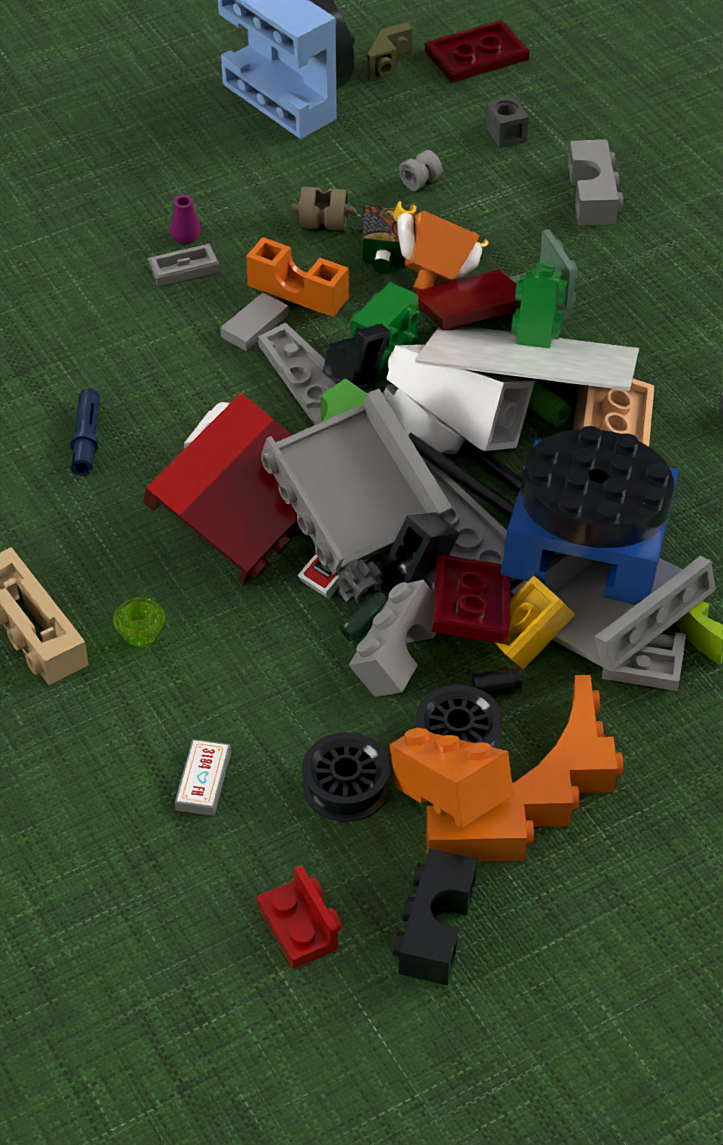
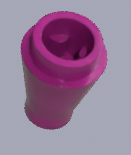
(184, 223)

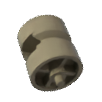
(323, 208)

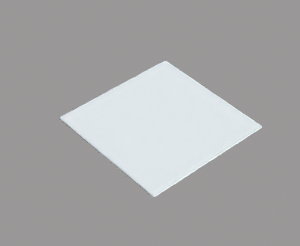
(499, 354)

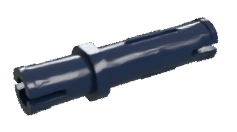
(84, 441)

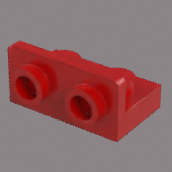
(301, 919)

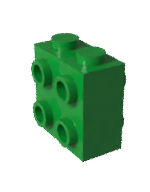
(398, 312)
(538, 316)

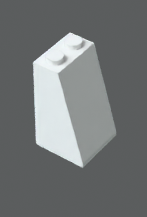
(476, 404)

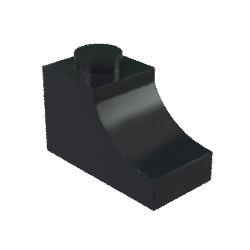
(357, 357)
(417, 548)

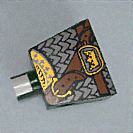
(381, 238)

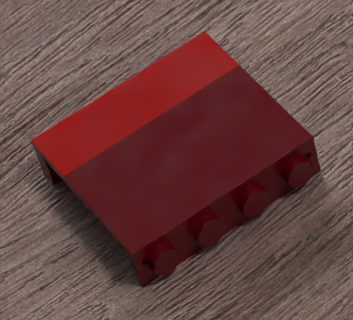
(226, 491)

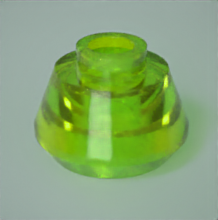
(139, 621)

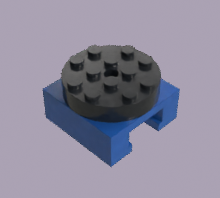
(594, 500)

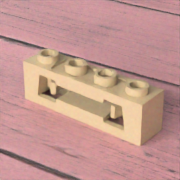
(61, 646)

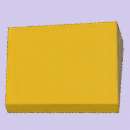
(534, 621)

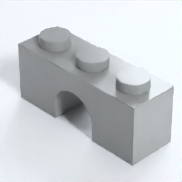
(597, 184)
(382, 655)

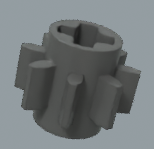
(359, 580)

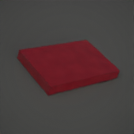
(476, 51)
(469, 299)
(471, 599)

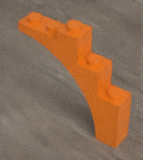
(545, 795)

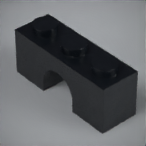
(443, 886)

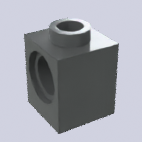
(506, 121)

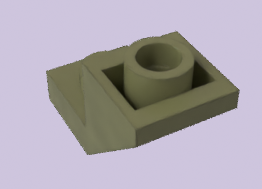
(386, 48)

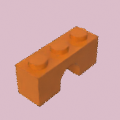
(274, 272)

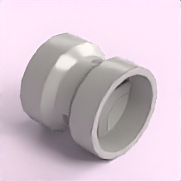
(420, 170)

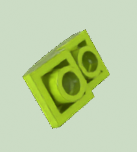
(703, 632)

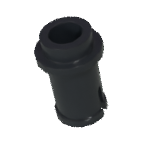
(498, 680)

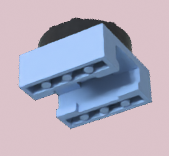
(292, 61)

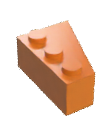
(451, 774)

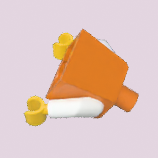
(436, 247)

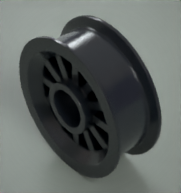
(461, 713)
(340, 796)

